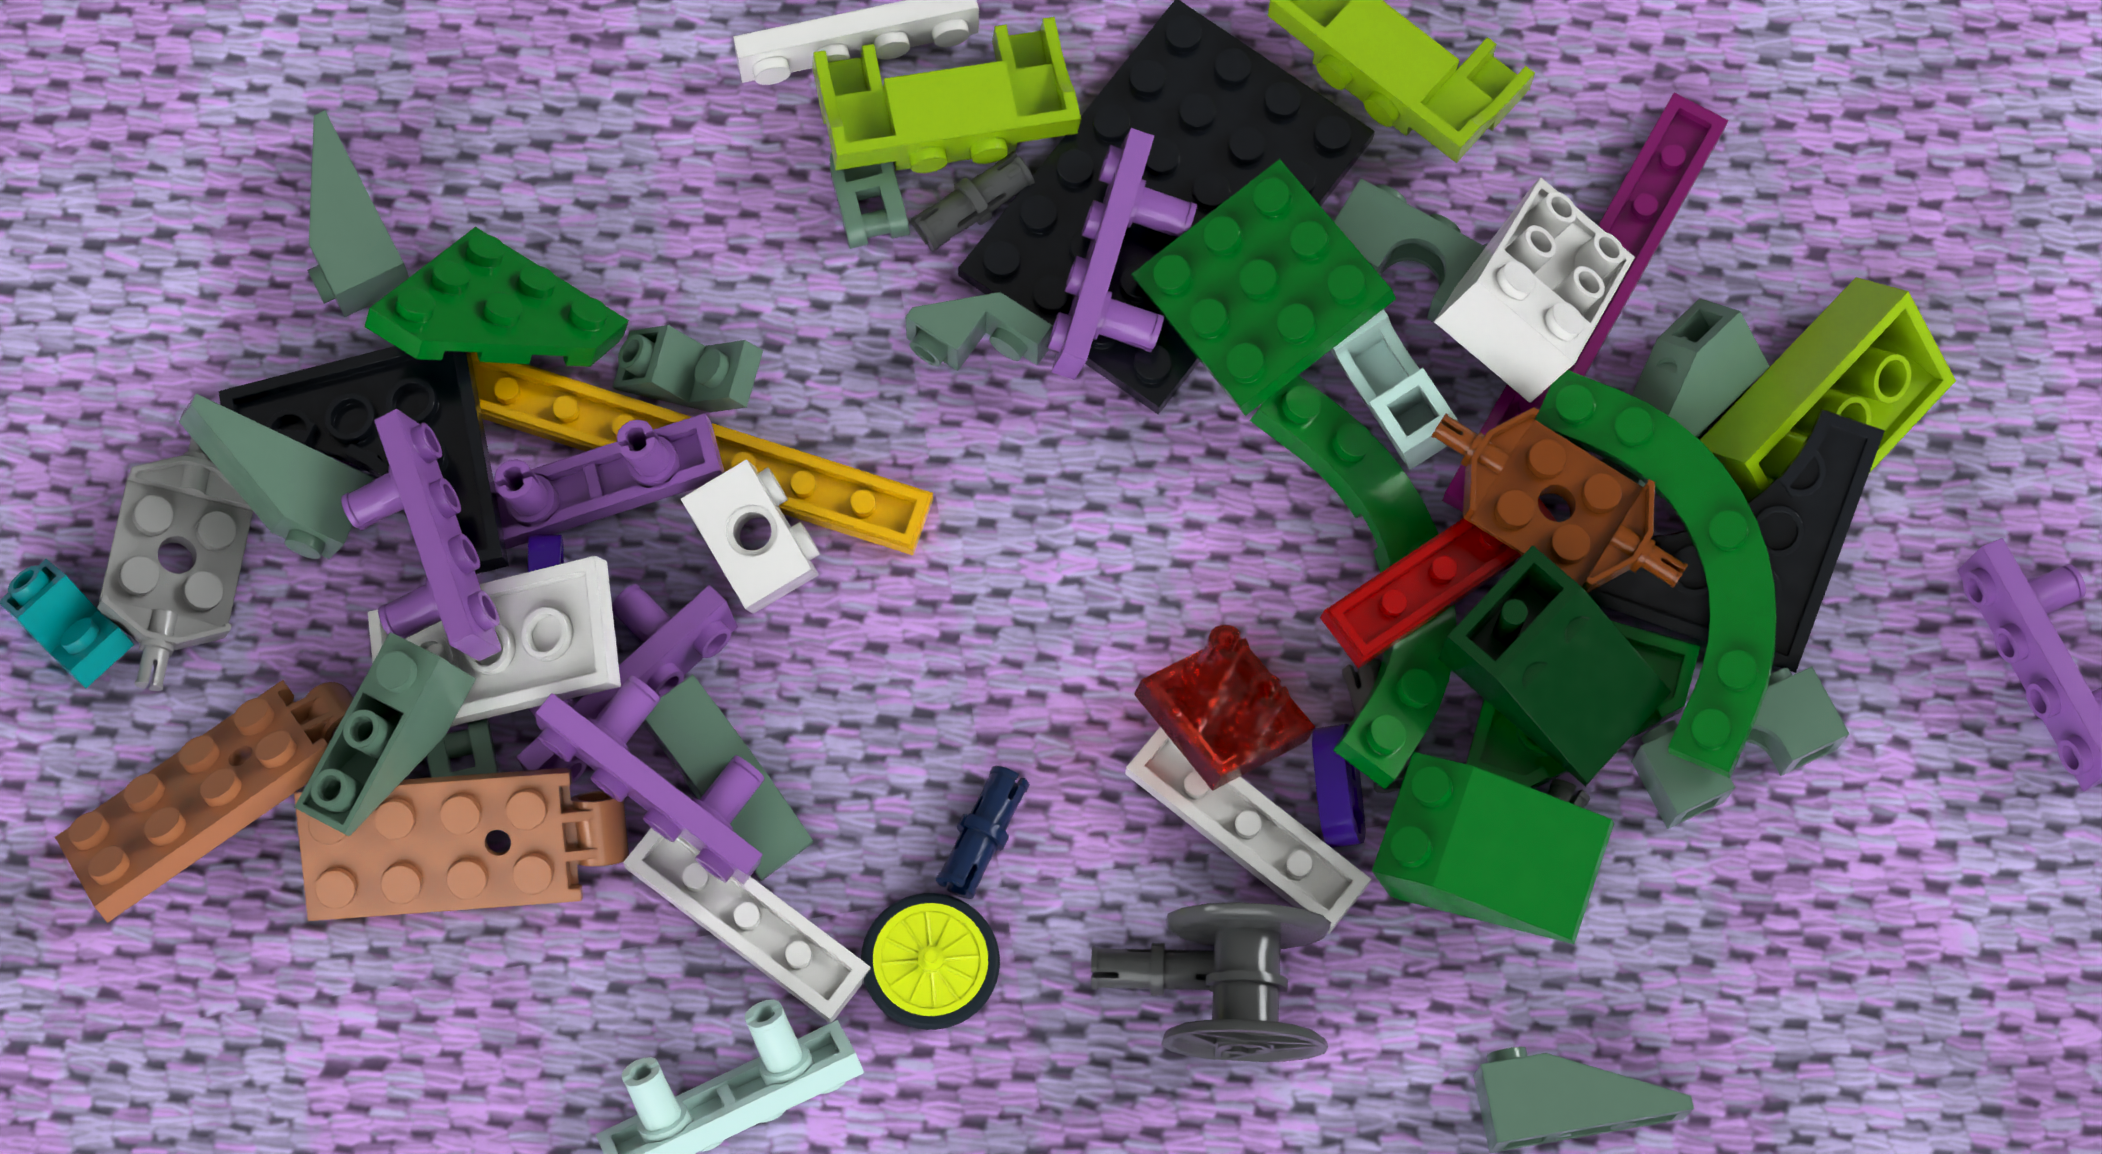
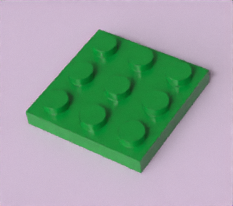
(1263, 287)

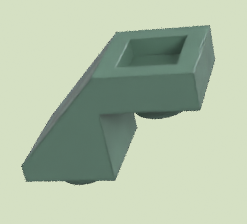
(955, 327)
(684, 372)

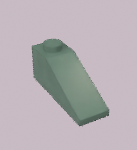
(345, 230)
(279, 478)
(1559, 1099)

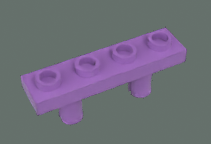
(1089, 278)
(607, 479)
(447, 555)
(2032, 646)
(667, 653)
(621, 774)

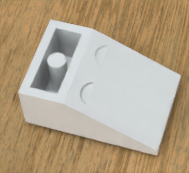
(1536, 291)

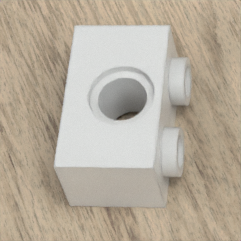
(721, 512)

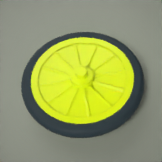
(930, 961)

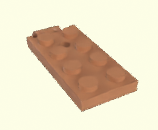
(201, 795)
(432, 853)

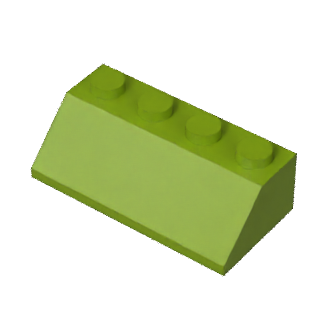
(1857, 359)

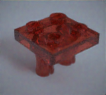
(1224, 709)

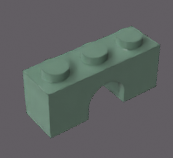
(1393, 231)
(1792, 726)

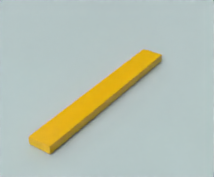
(815, 487)

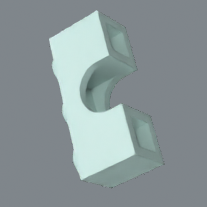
(1394, 389)

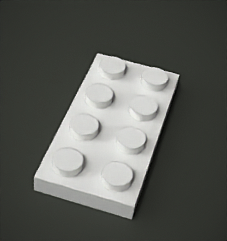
(551, 635)

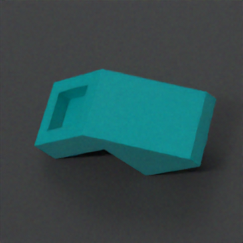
(65, 622)

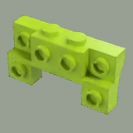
(1403, 71)
(950, 112)

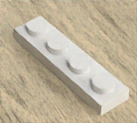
(893, 28)
(1251, 832)
(752, 925)

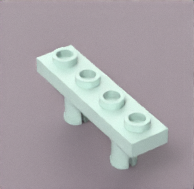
(751, 1094)

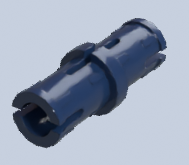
(982, 832)

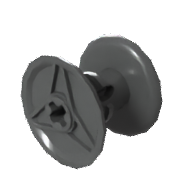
(1246, 981)

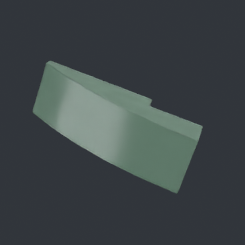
(700, 746)

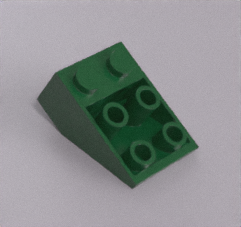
(1555, 666)

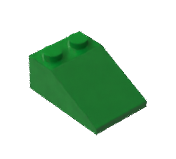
(1491, 849)

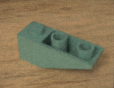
(1699, 368)
(385, 733)

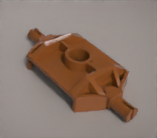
(1608, 511)

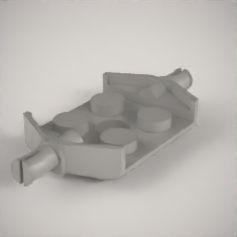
(166, 611)

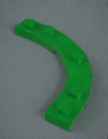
(1379, 491)
(1727, 544)

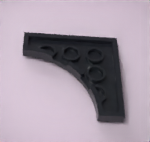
(335, 414)
(1803, 528)

